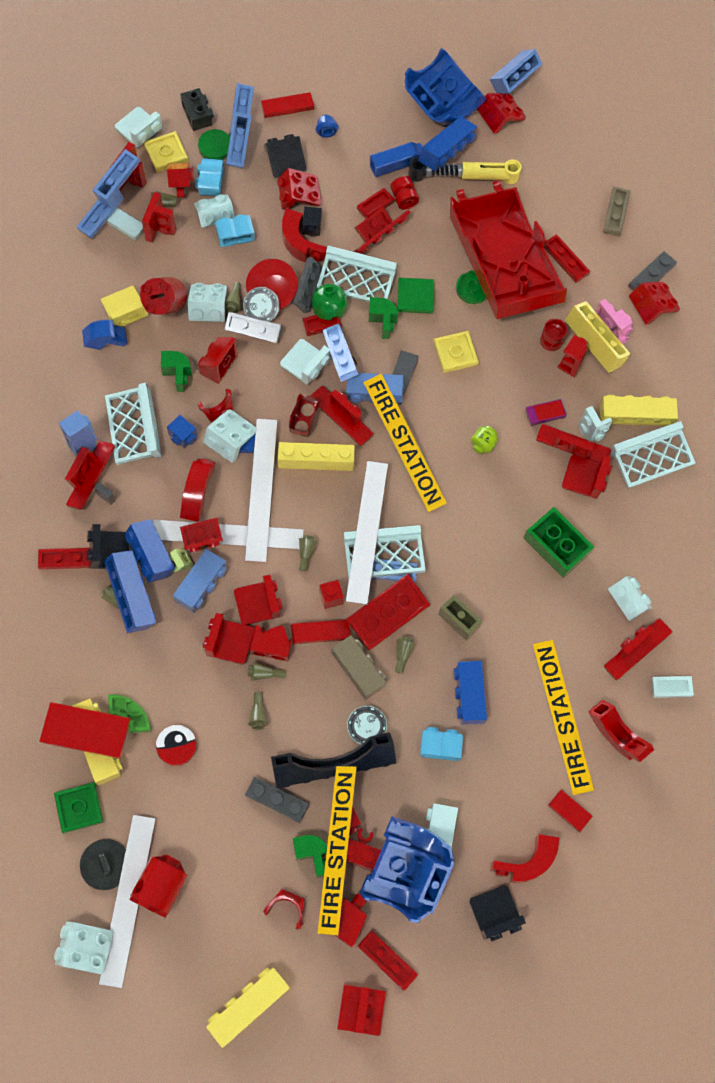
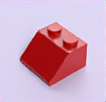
(218, 358)

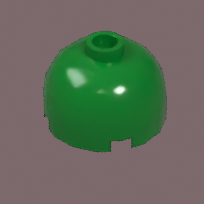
(329, 301)

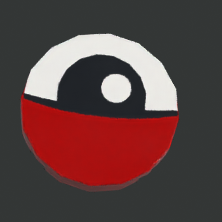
(176, 745)

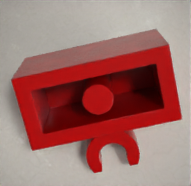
(179, 176)
(361, 854)

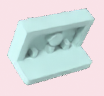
(214, 209)
(592, 426)
(630, 598)

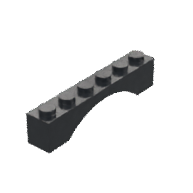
(373, 753)

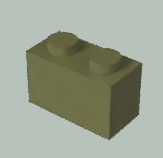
(460, 617)

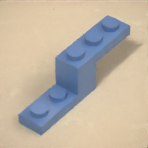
(239, 126)
(108, 194)

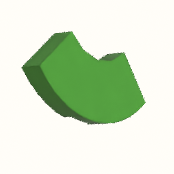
(125, 707)

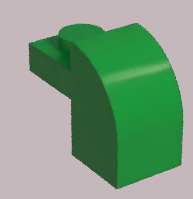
(385, 312)
(176, 364)
(311, 847)

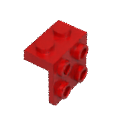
(499, 109)
(299, 187)
(652, 300)
(586, 476)
(201, 534)
(258, 601)
(228, 640)

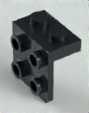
(285, 154)
(103, 545)
(496, 913)

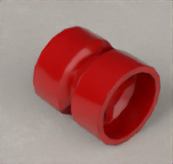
(404, 192)
(553, 334)

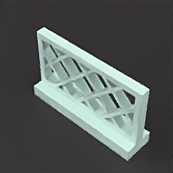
(357, 261)
(147, 417)
(651, 439)
(388, 536)

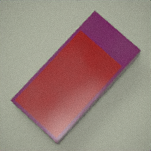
(545, 412)

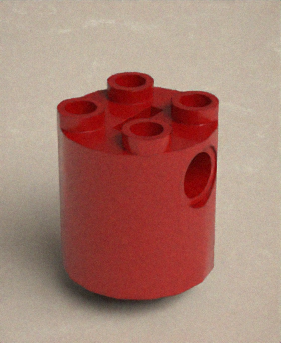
(163, 295)
(159, 884)

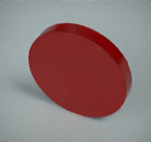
(275, 276)

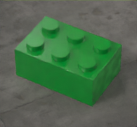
(558, 542)

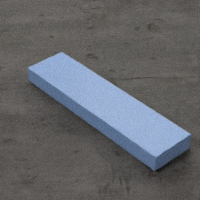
(340, 352)

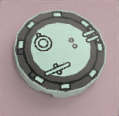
(261, 304)
(365, 723)

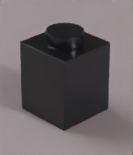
(312, 221)

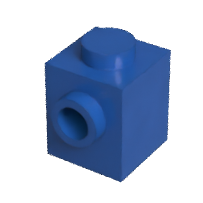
(182, 432)

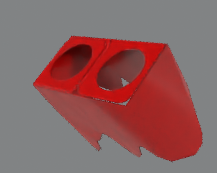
(301, 400)
(271, 643)

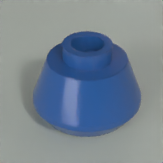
(326, 126)

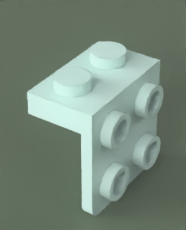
(139, 126)
(207, 302)
(305, 361)
(228, 434)
(83, 947)

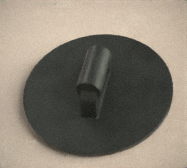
(102, 864)

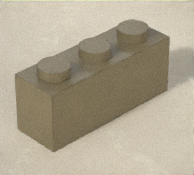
(359, 667)

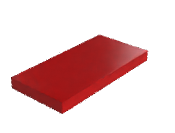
(388, 612)
(85, 730)

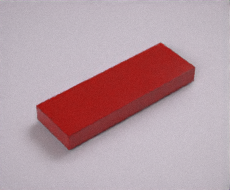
(287, 105)
(566, 258)
(62, 558)
(320, 631)
(387, 960)

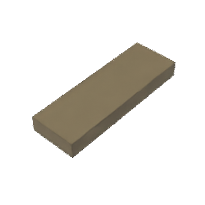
(616, 211)

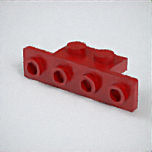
(376, 225)
(343, 414)
(572, 444)
(86, 472)
(638, 648)

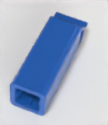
(394, 158)

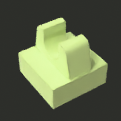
(181, 559)

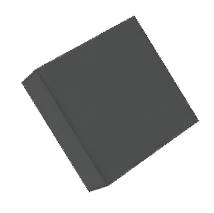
(104, 493)

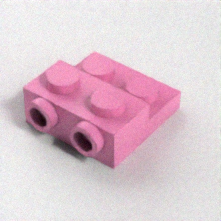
(618, 322)

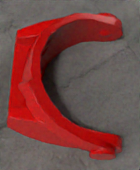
(216, 411)
(288, 896)

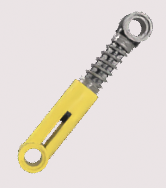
(506, 171)

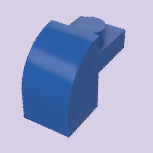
(101, 332)

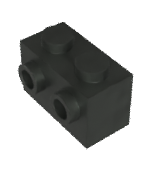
(196, 109)

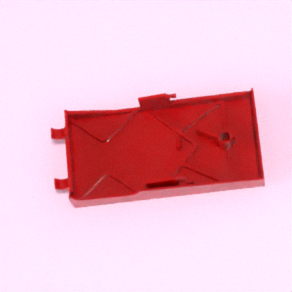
(506, 252)

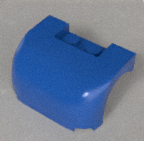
(443, 90)
(410, 870)

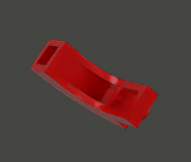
(295, 243)
(195, 489)
(618, 734)
(541, 860)

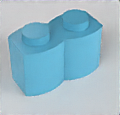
(210, 177)
(234, 230)
(441, 744)

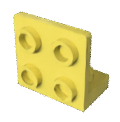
(124, 306)

